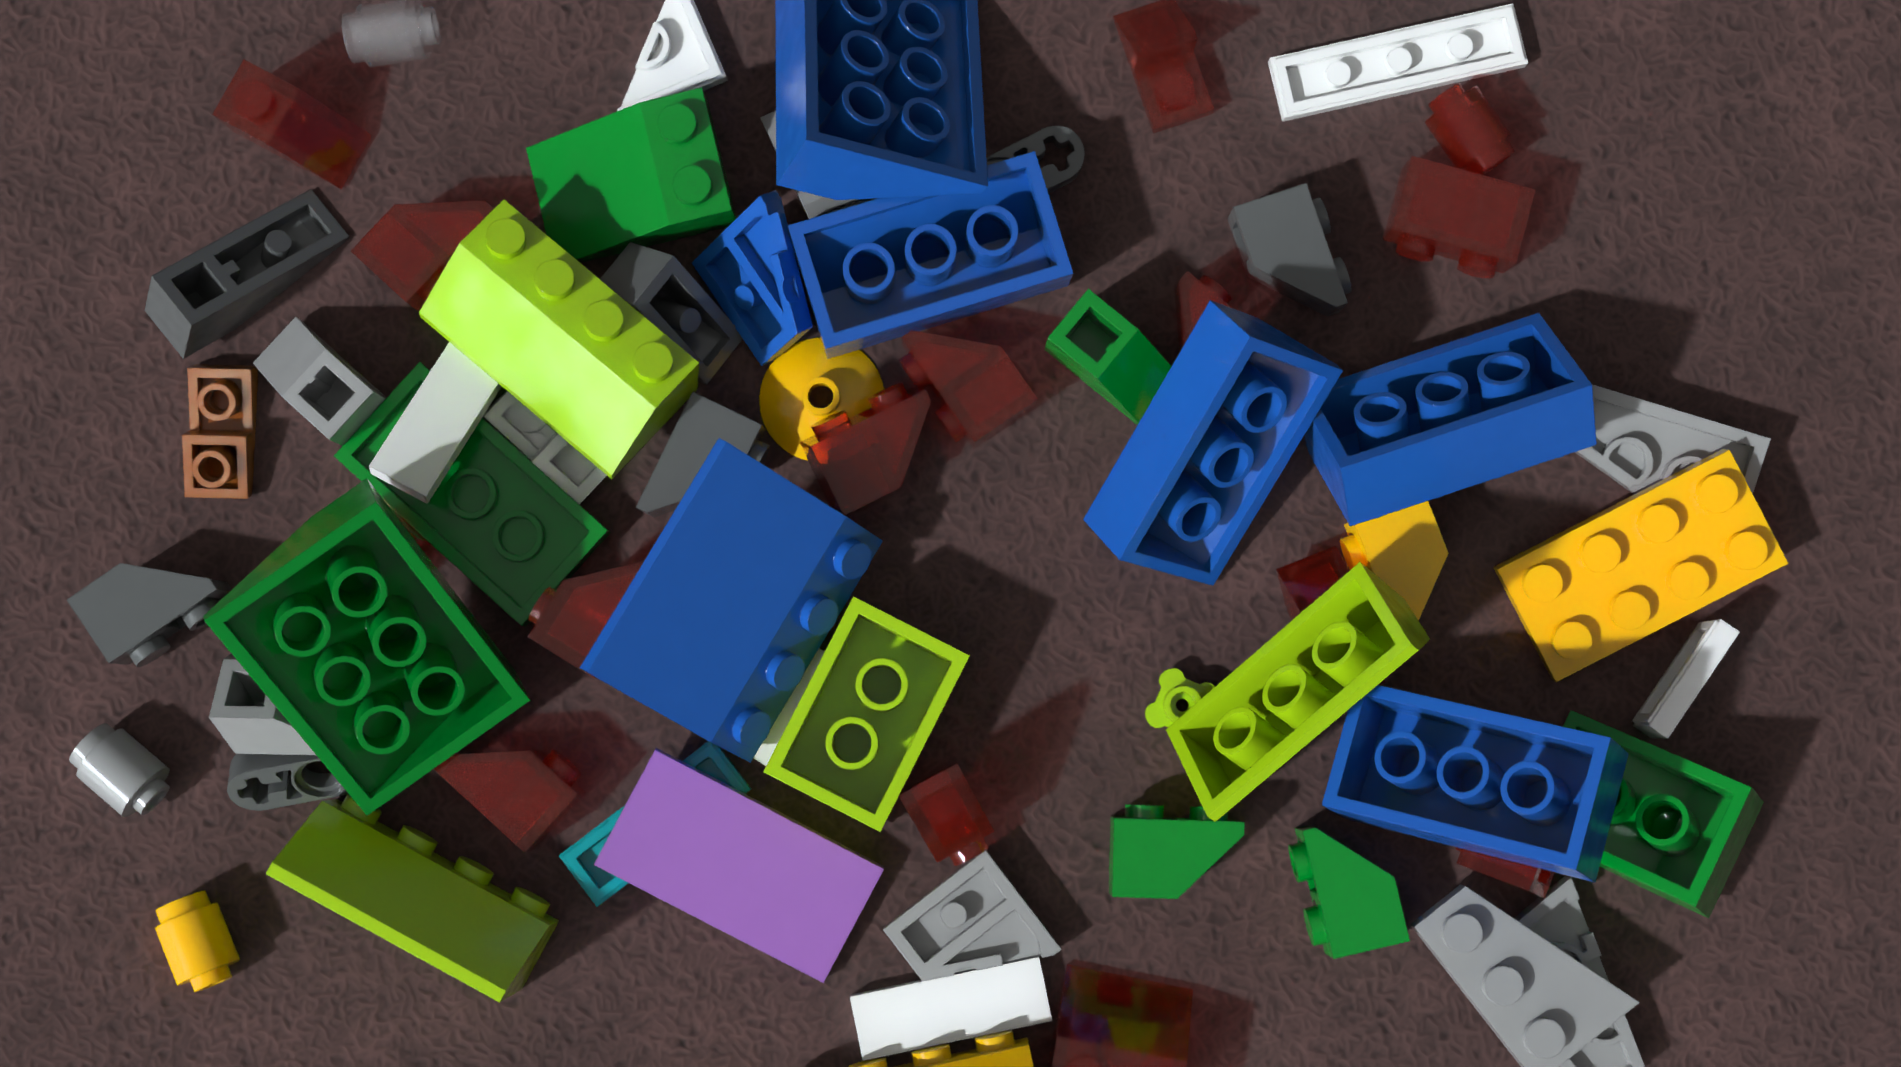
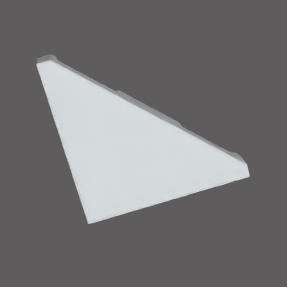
(675, 56)

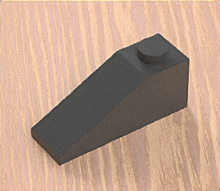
(240, 272)

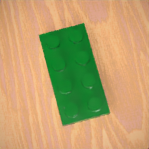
(491, 511)

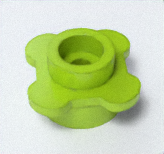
(1174, 687)

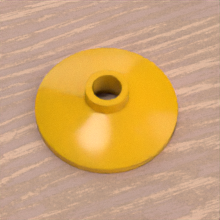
(796, 373)

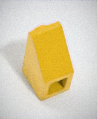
(1400, 550)

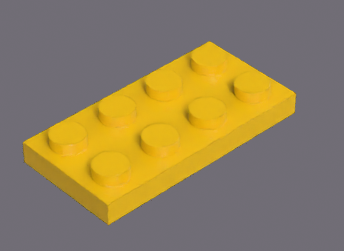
(1640, 564)

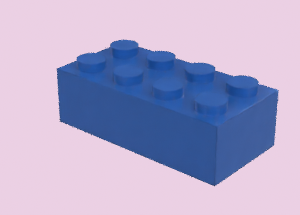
(1450, 419)
(1477, 780)

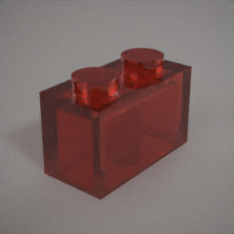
(1458, 217)

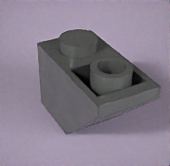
(1287, 248)
(139, 607)

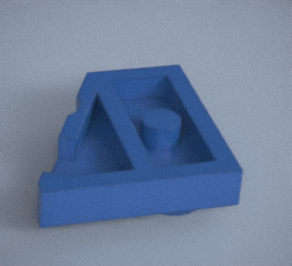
(758, 279)

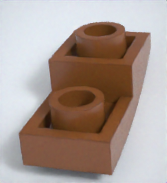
(222, 431)

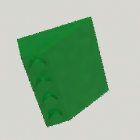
(366, 649)

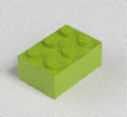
(866, 714)

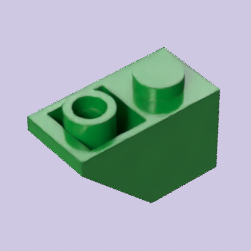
(1109, 355)
(1165, 855)
(1352, 898)

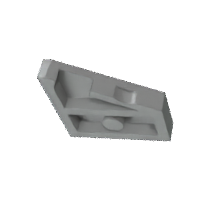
(969, 924)

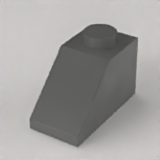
(675, 304)
(690, 445)

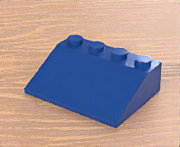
(879, 98)
(732, 602)

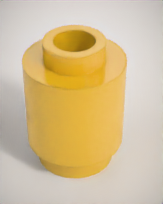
(196, 941)

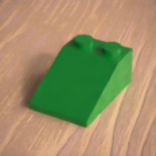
(633, 178)
(1674, 822)

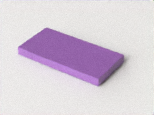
(739, 865)

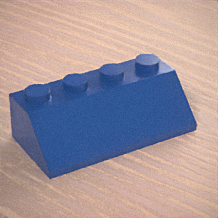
(930, 258)
(1210, 445)

